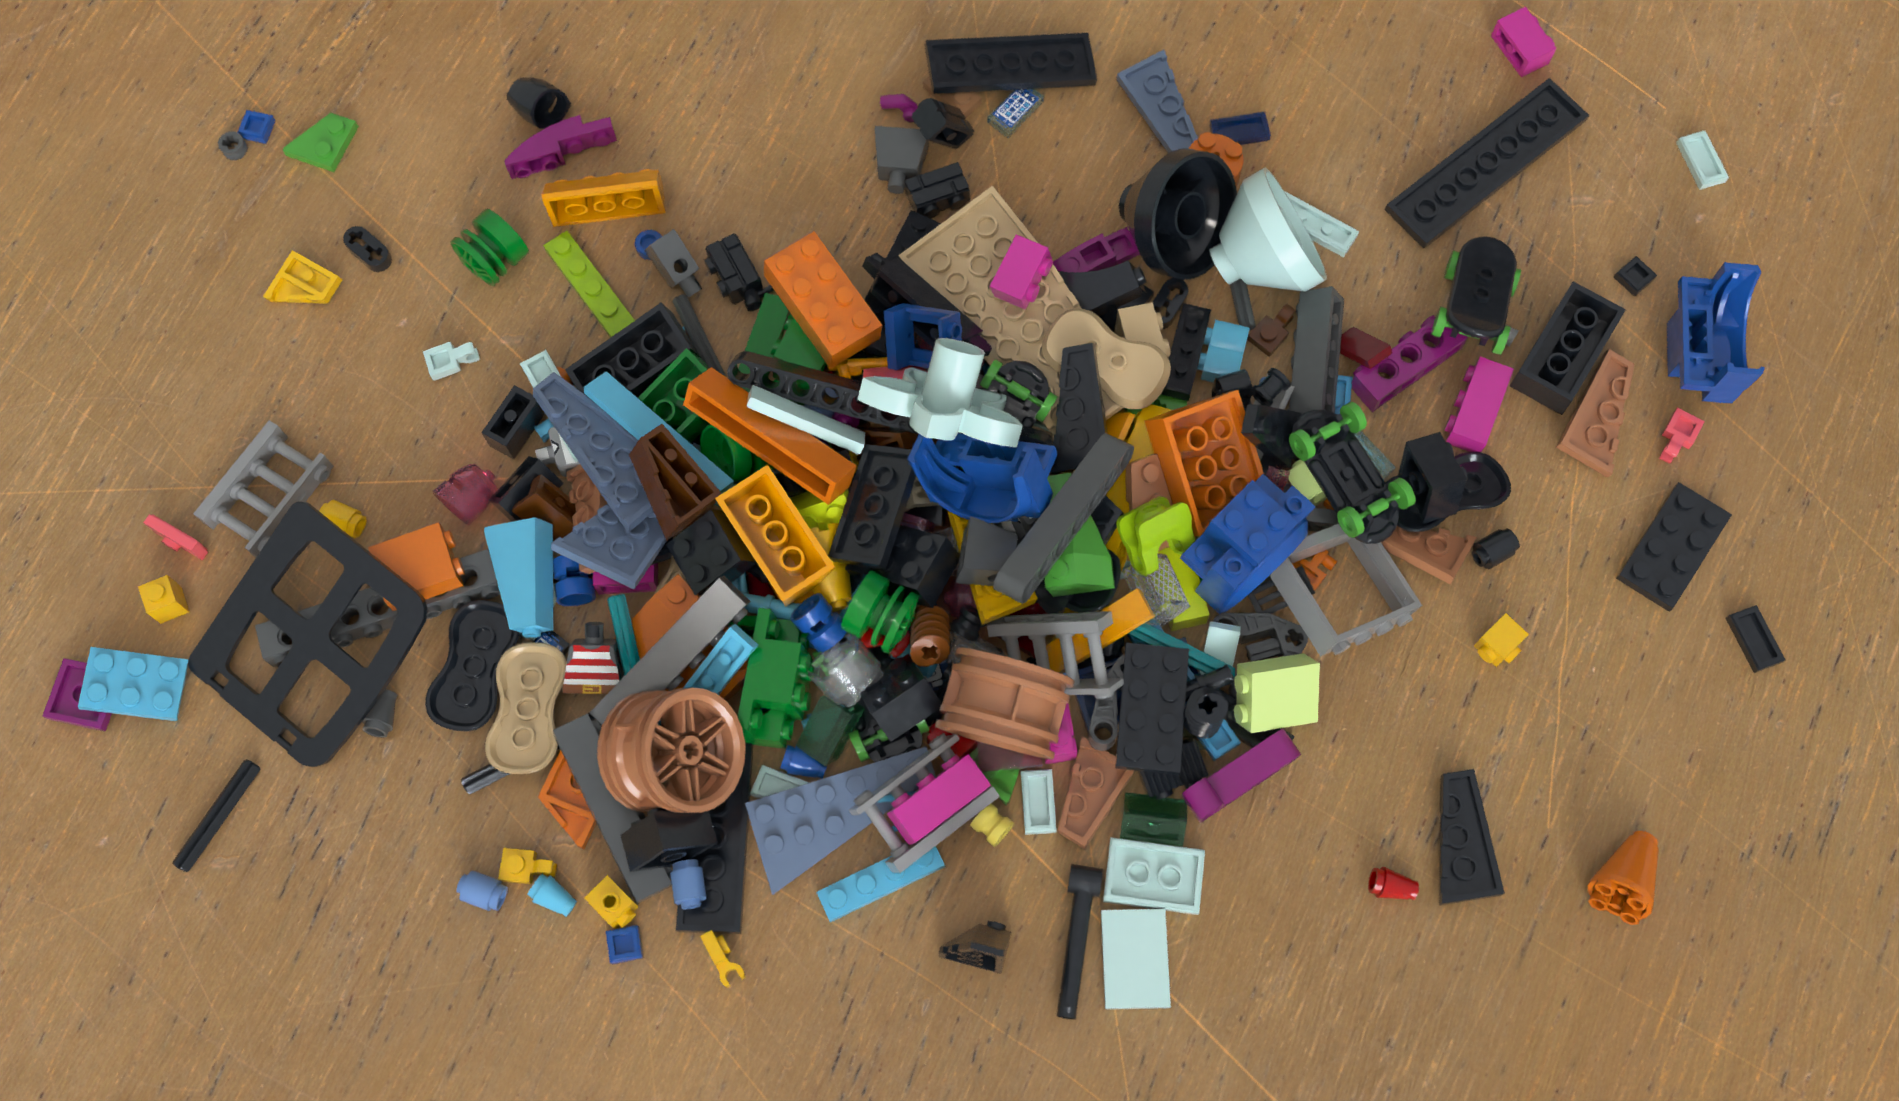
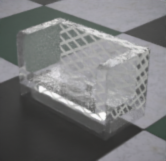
(1160, 590)

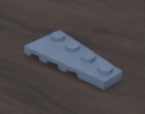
(1157, 99)

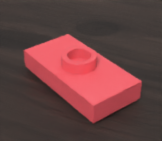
(175, 538)

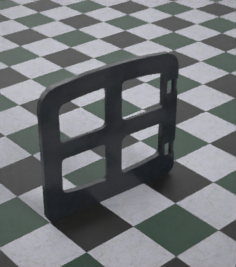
(310, 636)

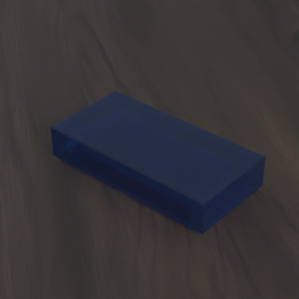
(1243, 128)

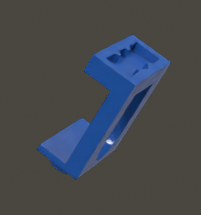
(900, 333)

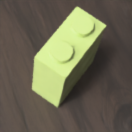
(1277, 693)

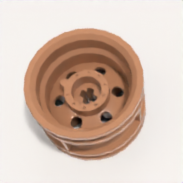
(1005, 702)
(693, 750)

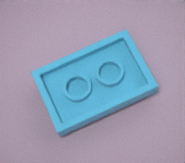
(133, 684)

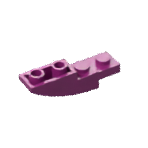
(549, 145)
(1099, 253)

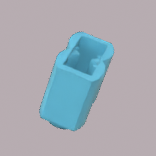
(1224, 351)

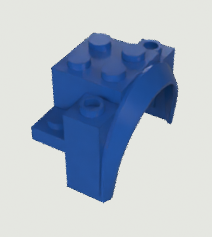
(1710, 333)
(997, 479)
(1247, 542)

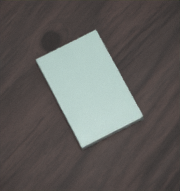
(1154, 876)
(1135, 959)

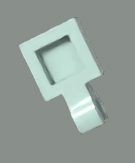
(445, 359)

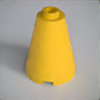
(837, 585)

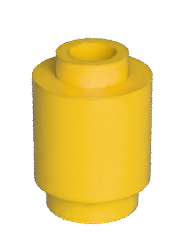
(345, 517)

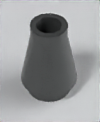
(381, 716)

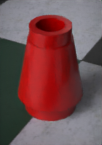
(1390, 884)

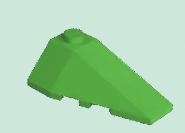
(1085, 561)

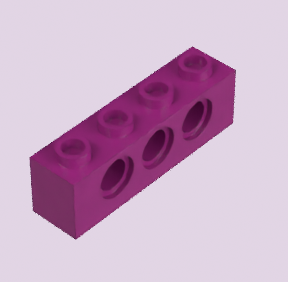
(1377, 391)

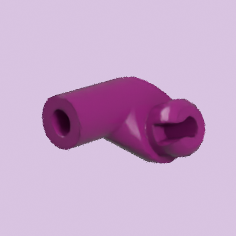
(901, 102)
(848, 420)

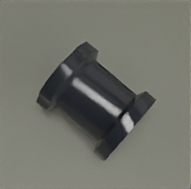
(1270, 387)

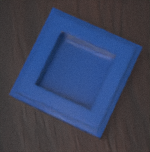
(256, 126)
(624, 944)

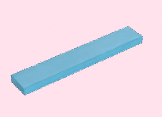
(640, 420)

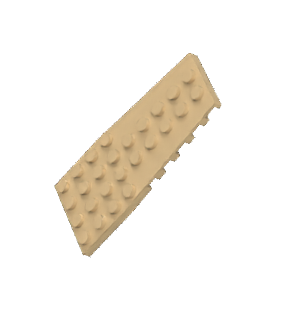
(962, 261)

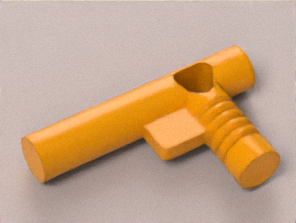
(854, 367)

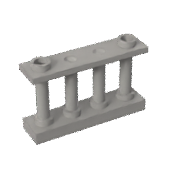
(248, 467)
(1064, 627)
(902, 853)

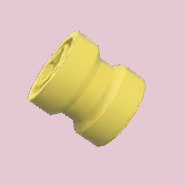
(992, 824)

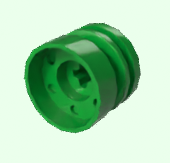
(493, 243)
(729, 455)
(877, 610)

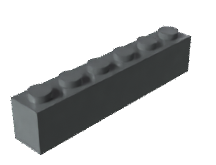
(1316, 350)
(680, 645)
(579, 747)

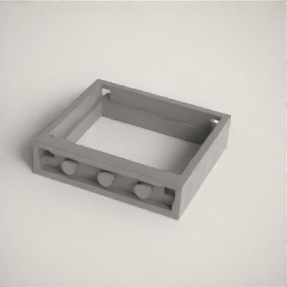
(1379, 568)

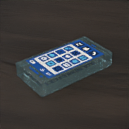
(1015, 110)

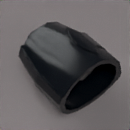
(533, 100)

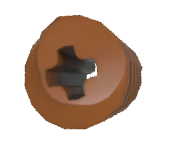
(930, 636)

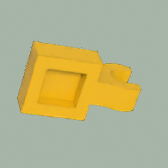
(521, 866)
(717, 949)

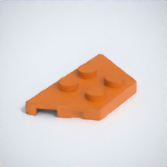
(566, 802)

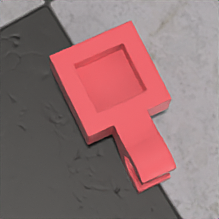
(1681, 431)

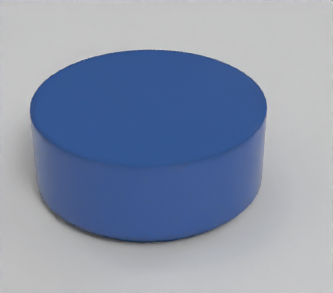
(643, 240)

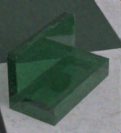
(828, 730)
(1153, 820)

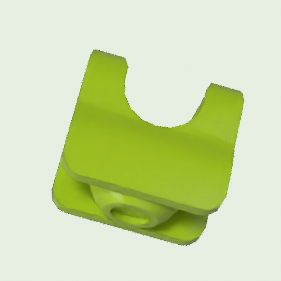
(1149, 526)

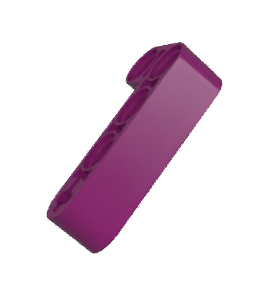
(1240, 775)

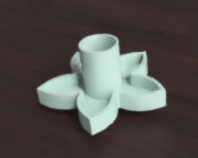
(946, 397)

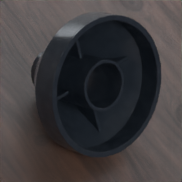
(1179, 211)

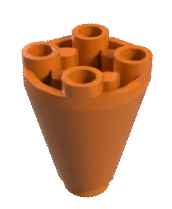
(1627, 879)

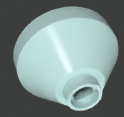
(1266, 239)

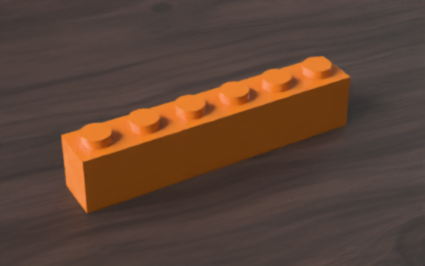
(779, 444)

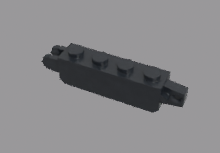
(899, 284)

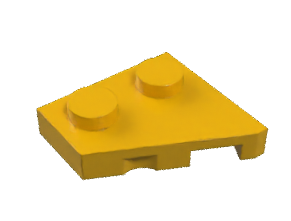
(302, 282)

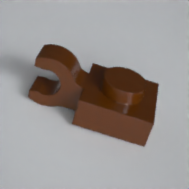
(1271, 333)

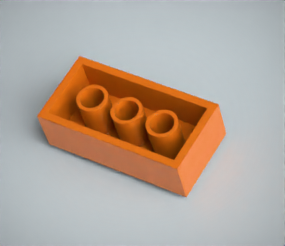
(822, 299)

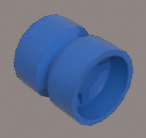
(574, 587)
(816, 619)

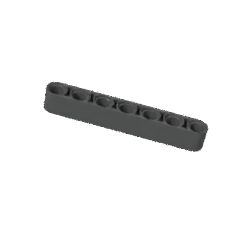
(1063, 518)

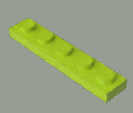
(588, 283)

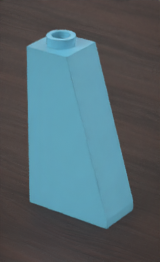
(524, 573)

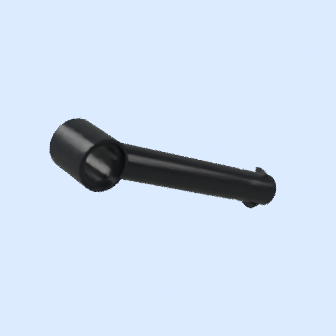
(1084, 884)

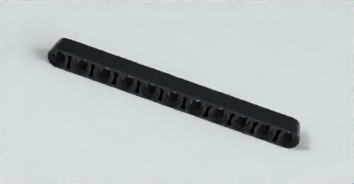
(817, 396)

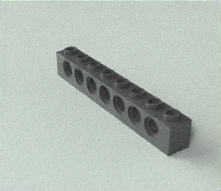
(367, 602)

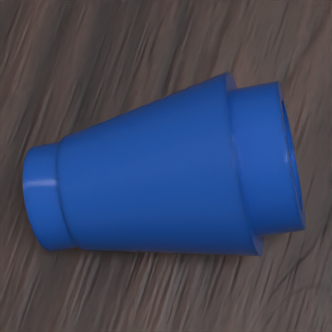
(801, 764)

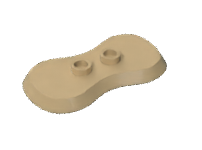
(1128, 369)
(527, 686)

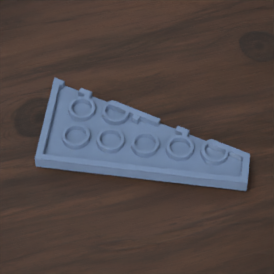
(598, 445)
(610, 549)
(814, 819)

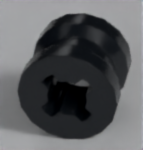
(968, 623)

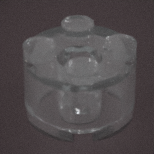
(845, 671)

